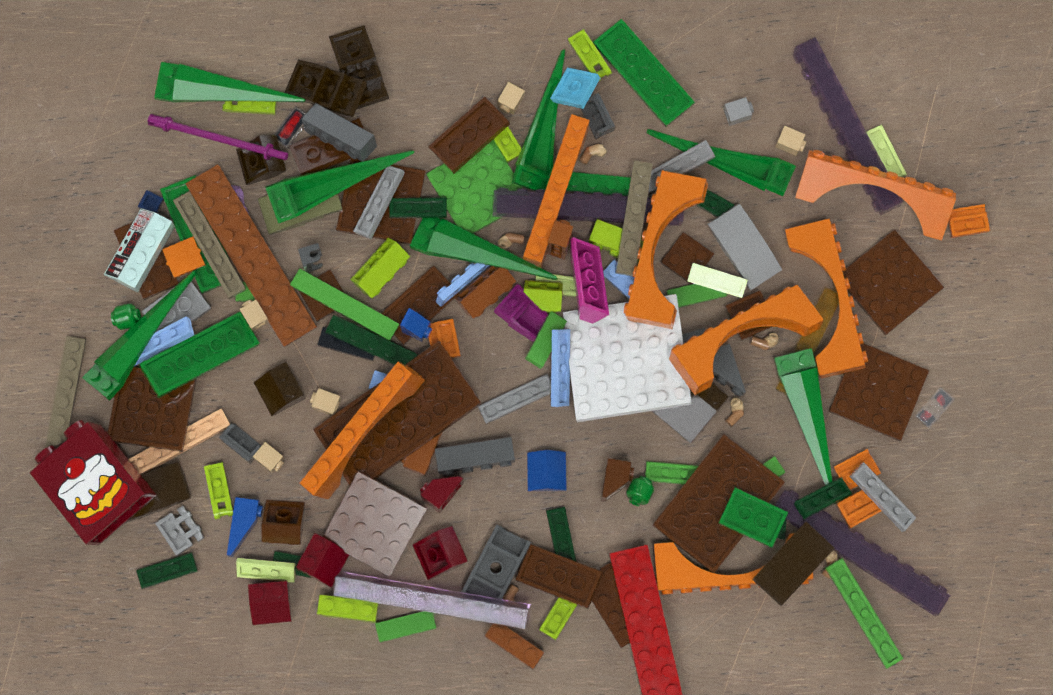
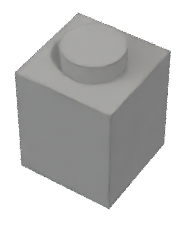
(738, 111)

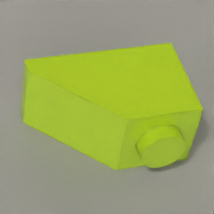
(545, 294)

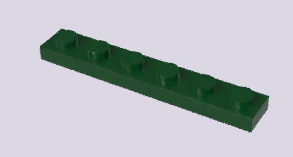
(368, 341)

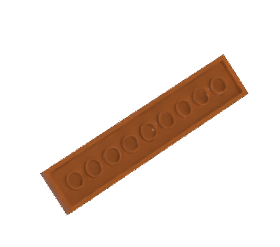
(251, 255)

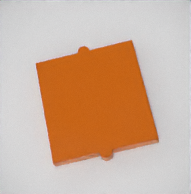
(183, 257)

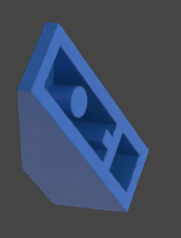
(243, 520)

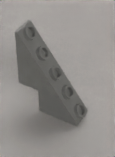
(724, 366)

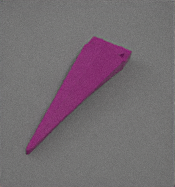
(521, 313)

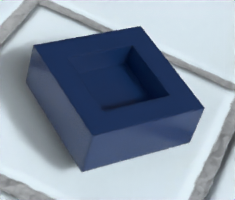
(150, 202)

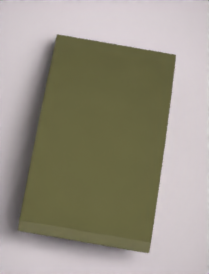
(327, 207)

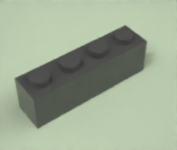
(339, 132)
(475, 455)

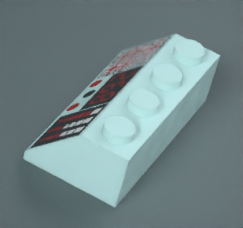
(139, 249)

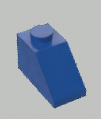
(416, 325)

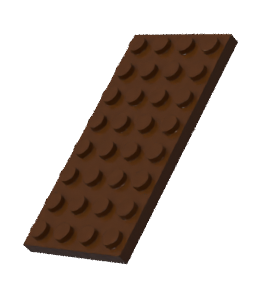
(412, 422)

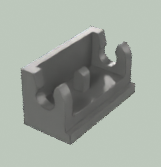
(600, 120)
(310, 255)
(240, 442)

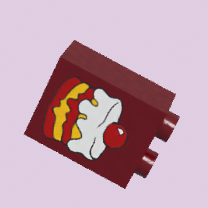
(91, 482)

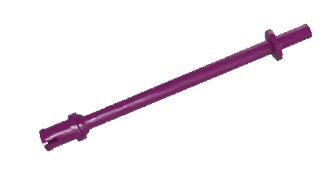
(168, 124)

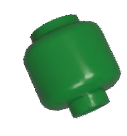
(125, 316)
(640, 491)

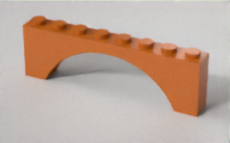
(826, 173)
(554, 194)
(673, 196)
(786, 310)
(844, 350)
(327, 472)
(676, 573)

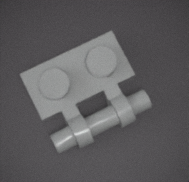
(175, 535)

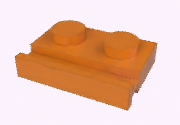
(968, 221)
(445, 333)
(847, 467)
(857, 508)

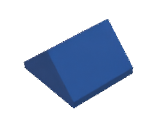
(546, 470)

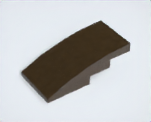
(357, 60)
(326, 87)
(169, 489)
(793, 563)

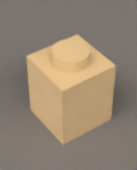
(510, 98)
(791, 141)
(253, 314)
(325, 402)
(269, 458)

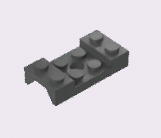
(502, 549)

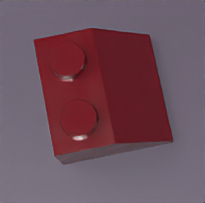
(440, 491)
(440, 552)
(322, 560)
(269, 603)

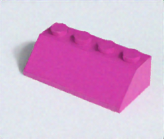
(588, 281)

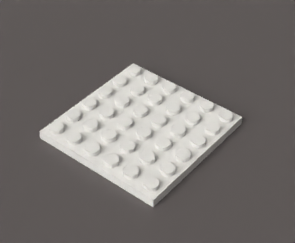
(623, 365)

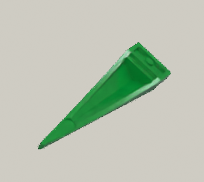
(190, 84)
(537, 154)
(755, 170)
(301, 193)
(448, 240)
(118, 360)
(801, 384)

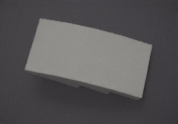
(744, 246)

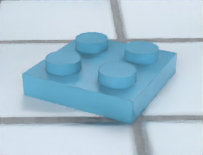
(575, 88)

